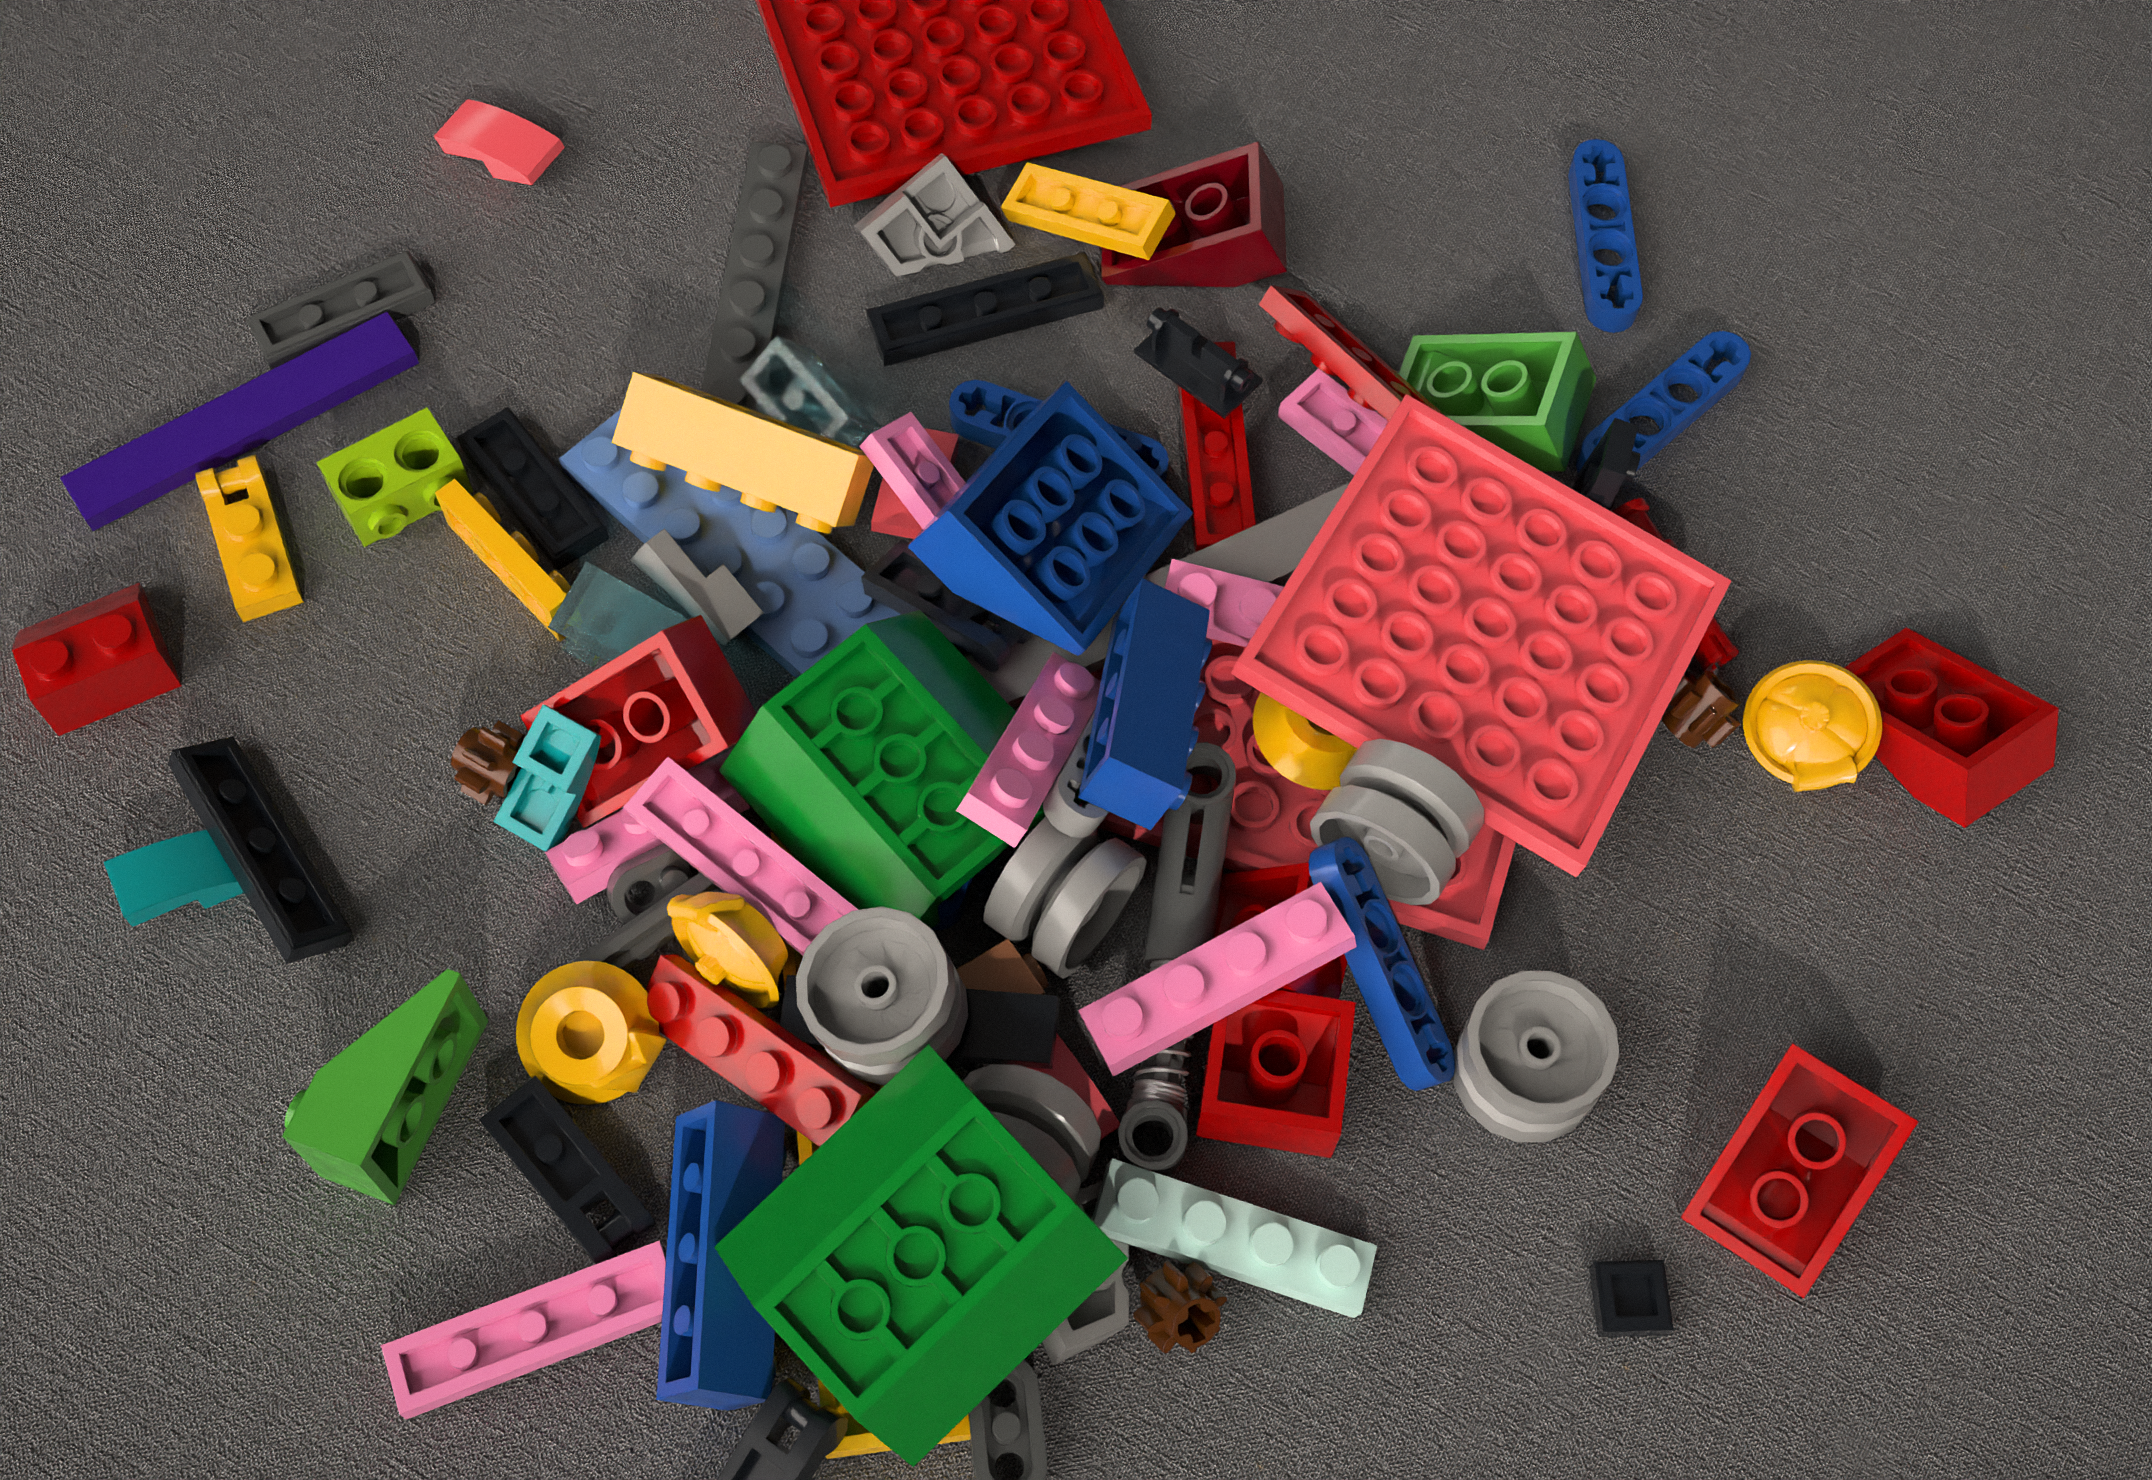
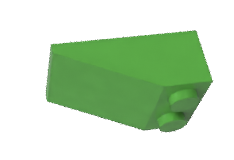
(1508, 388)
(386, 1091)

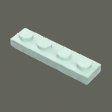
(1234, 1238)

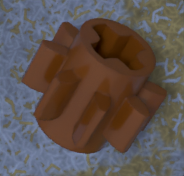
(1702, 710)
(486, 761)
(1180, 1307)

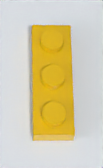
(1088, 210)
(506, 555)

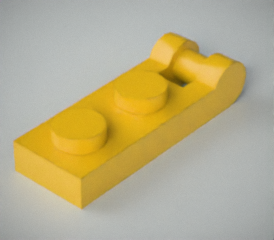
(250, 540)

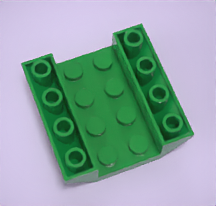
(870, 763)
(917, 1257)

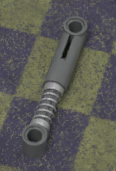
(1179, 921)

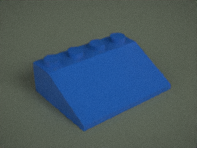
(1054, 525)

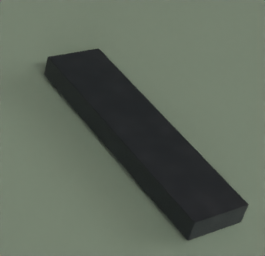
(984, 309)
(260, 849)
(998, 1030)

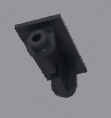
(1196, 363)

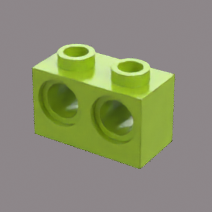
(391, 467)

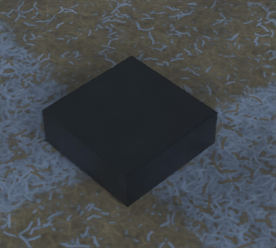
(1631, 1298)

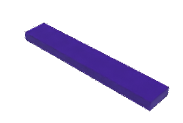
(238, 421)

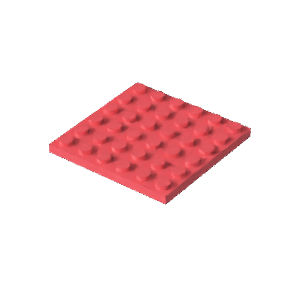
(1489, 628)

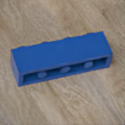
(1147, 706)
(712, 1337)

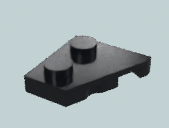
(1609, 465)

